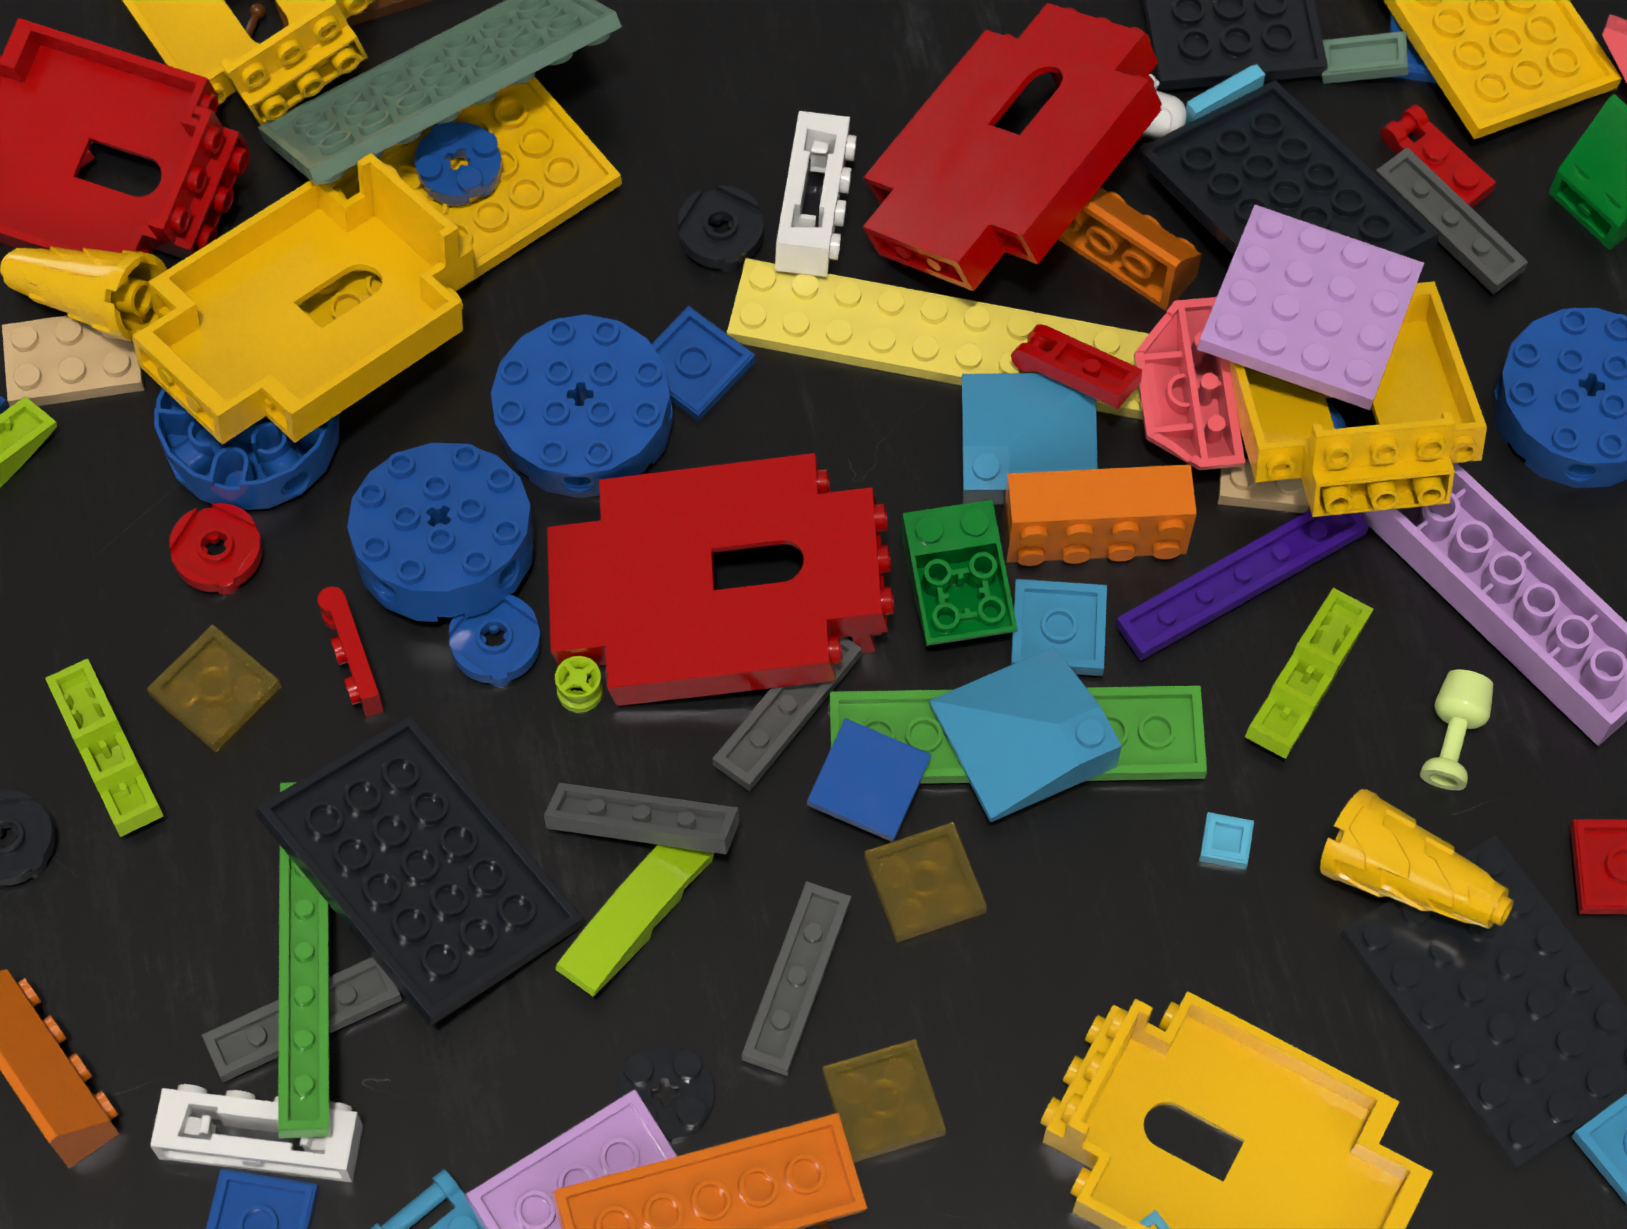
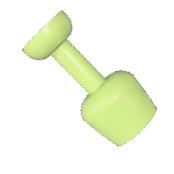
(1464, 705)

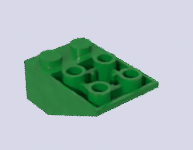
(1594, 176)
(957, 572)

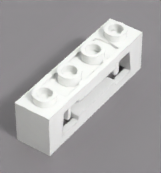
(799, 243)
(178, 1130)

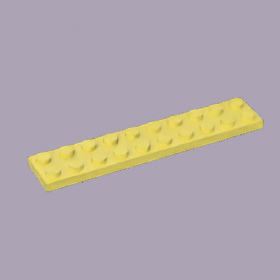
(901, 327)

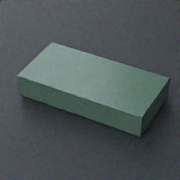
(1366, 57)

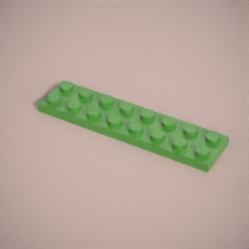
(1155, 725)

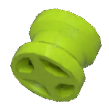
(576, 673)

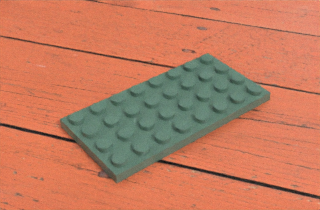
(434, 82)

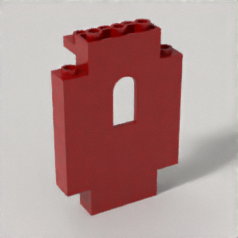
(74, 91)
(967, 191)
(644, 593)

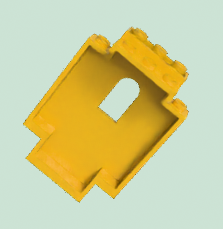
(269, 75)
(232, 322)
(1421, 413)
(1304, 1127)

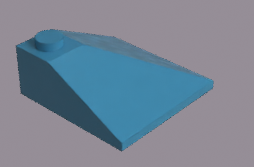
(1021, 428)
(1026, 733)

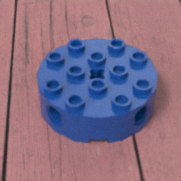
(1567, 397)
(582, 404)
(250, 469)
(441, 531)

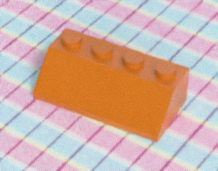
(1133, 248)
(48, 1080)

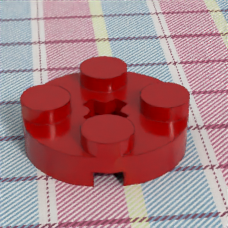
(225, 570)

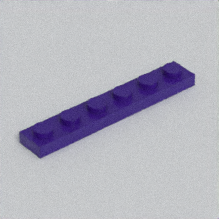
(1236, 579)

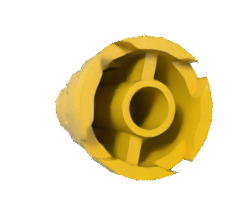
(88, 285)
(1395, 858)

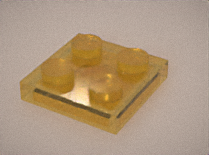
(214, 687)
(925, 882)
(884, 1100)

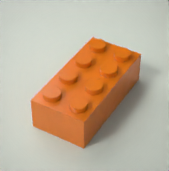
(1098, 514)

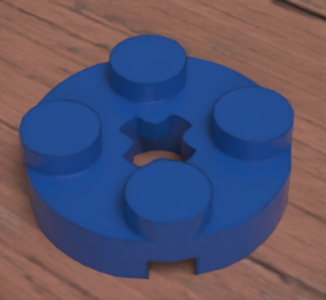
(454, 141)
(497, 663)

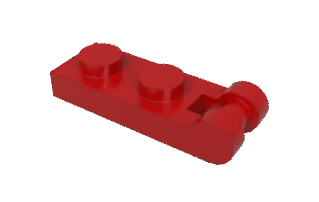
(1438, 154)
(1077, 365)
(349, 649)

